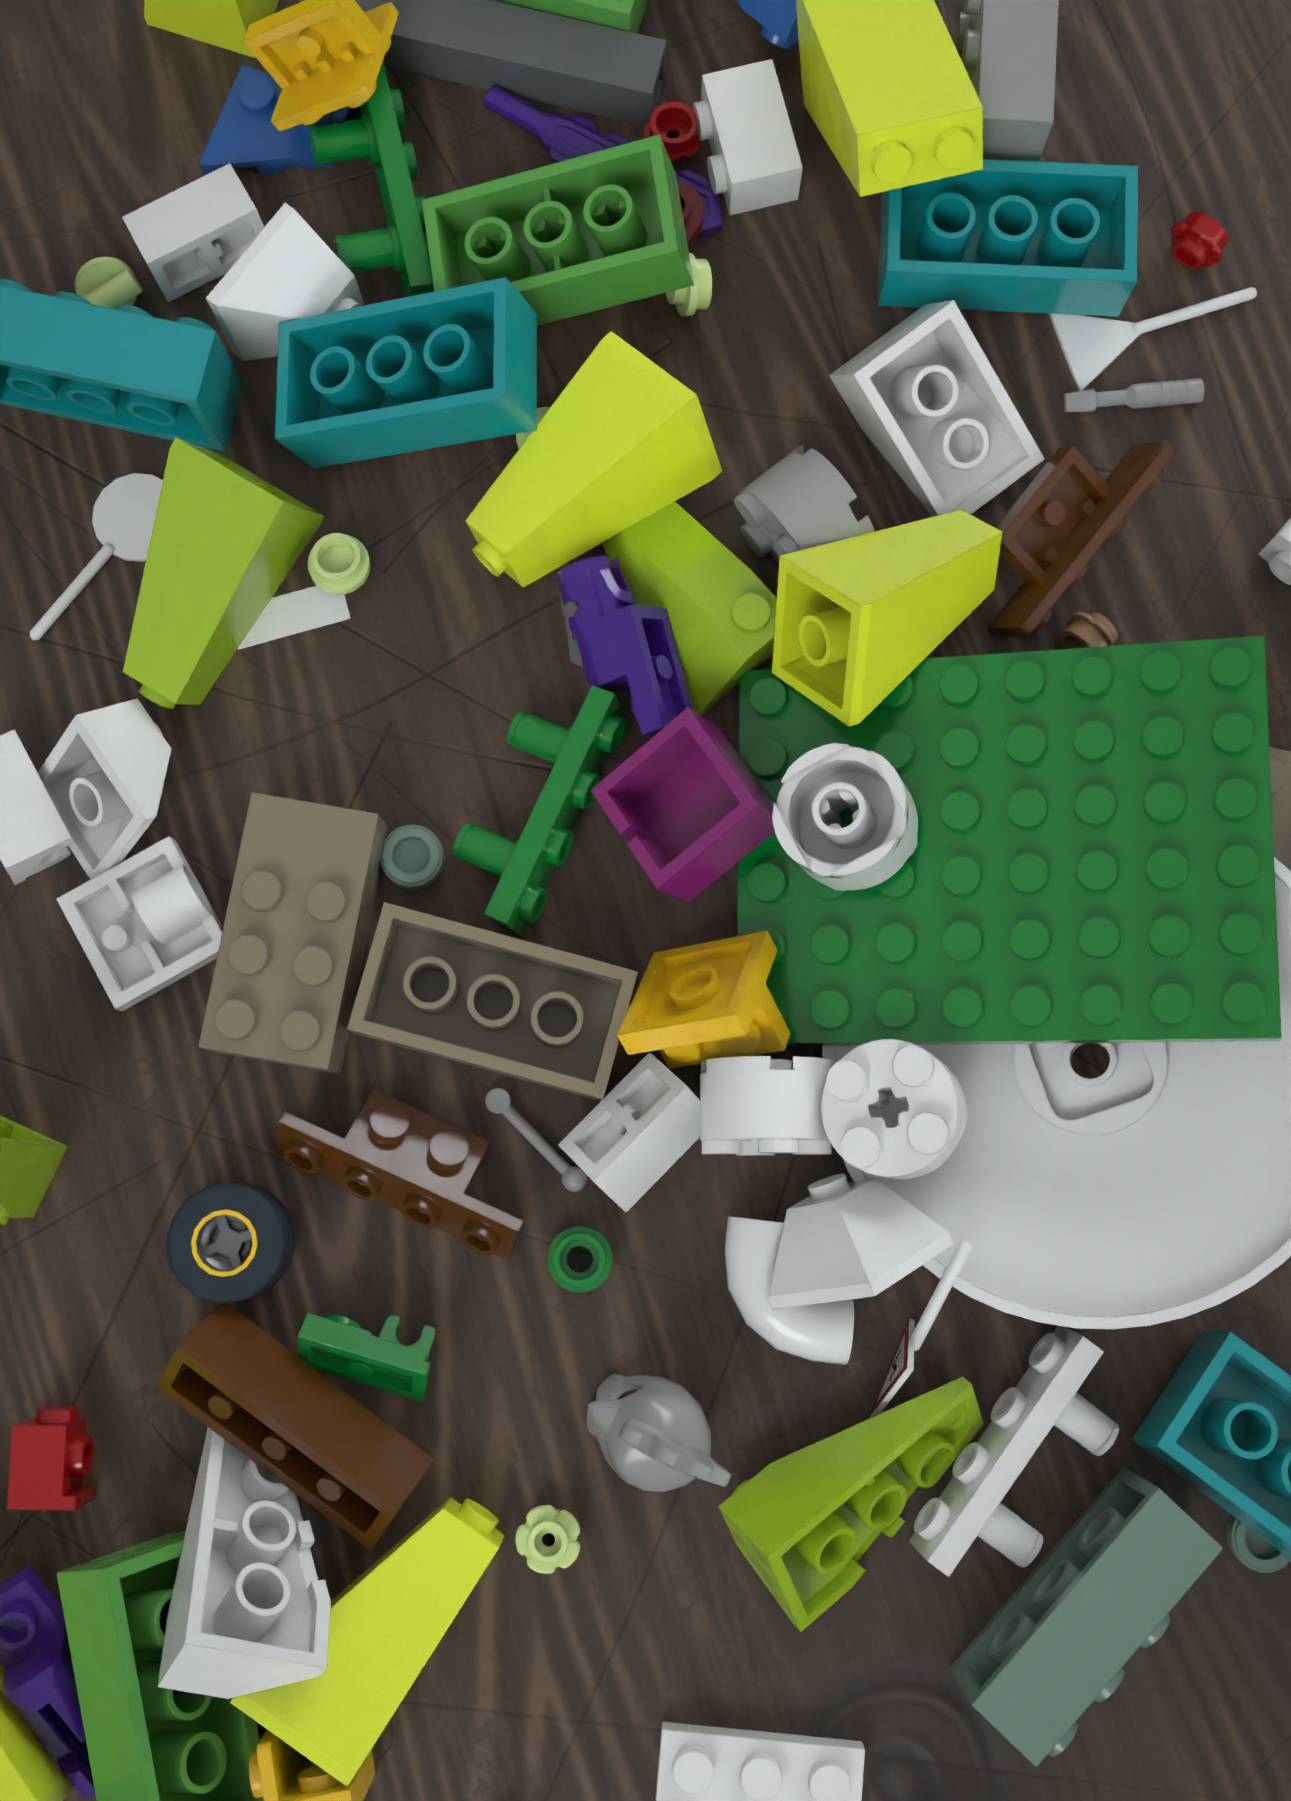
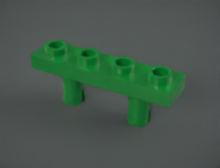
(379, 141)
(548, 833)

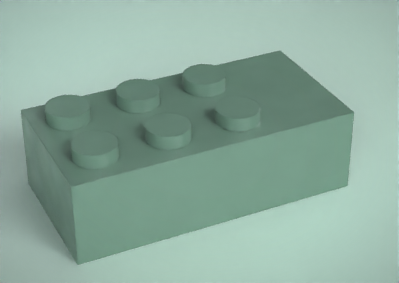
(1083, 1615)

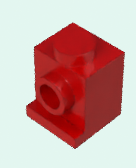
(50, 1460)

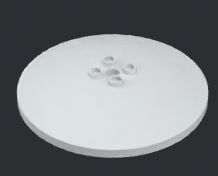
(1120, 1188)

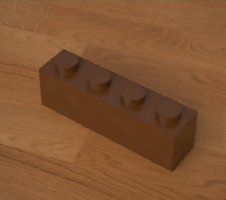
(294, 1423)

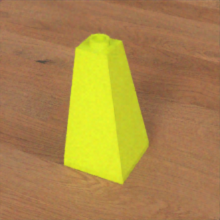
(600, 461)
(876, 606)
(381, 1639)

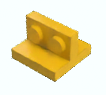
(707, 1003)

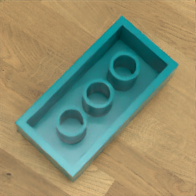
(1013, 239)
(116, 367)
(408, 374)
(1229, 1432)

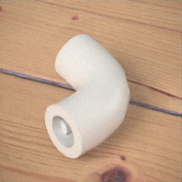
(808, 1331)

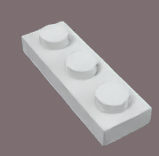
(755, 1766)

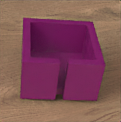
(692, 799)

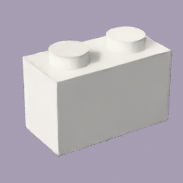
(749, 137)

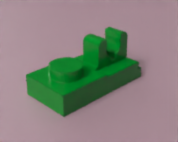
(349, 1352)

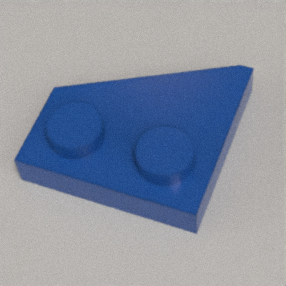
(250, 139)

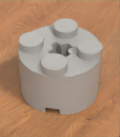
(798, 506)

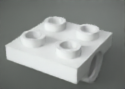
(144, 923)

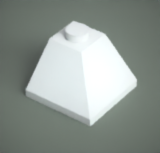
(280, 279)
(107, 781)
(850, 1243)

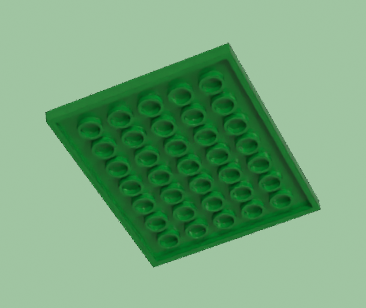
(1075, 862)

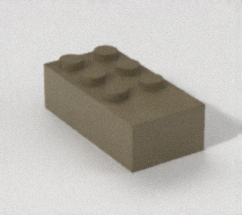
(294, 933)
(492, 1001)

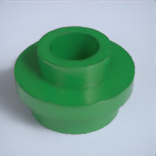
(579, 1280)

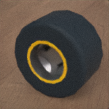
(206, 1248)

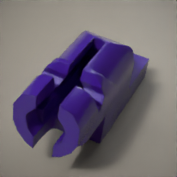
(41, 1674)

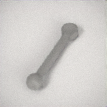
(500, 1102)

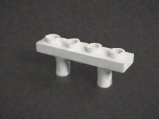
(989, 1467)

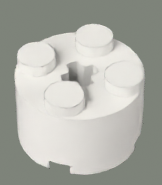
(809, 818)
(862, 1086)
(763, 1106)

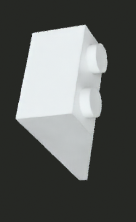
(938, 411)

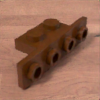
(1062, 525)
(407, 1164)

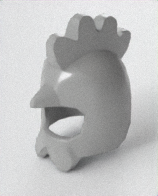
(654, 1435)

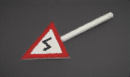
(913, 1337)

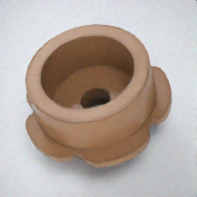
(1088, 631)

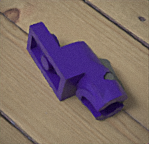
(622, 642)

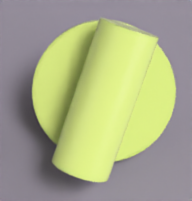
(107, 282)

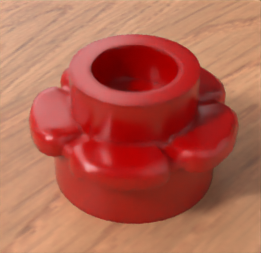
(676, 120)
(1198, 241)

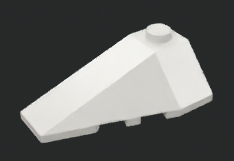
(245, 1585)

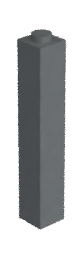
(529, 55)

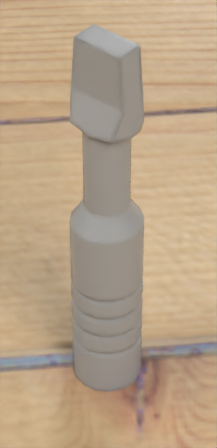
(1138, 396)

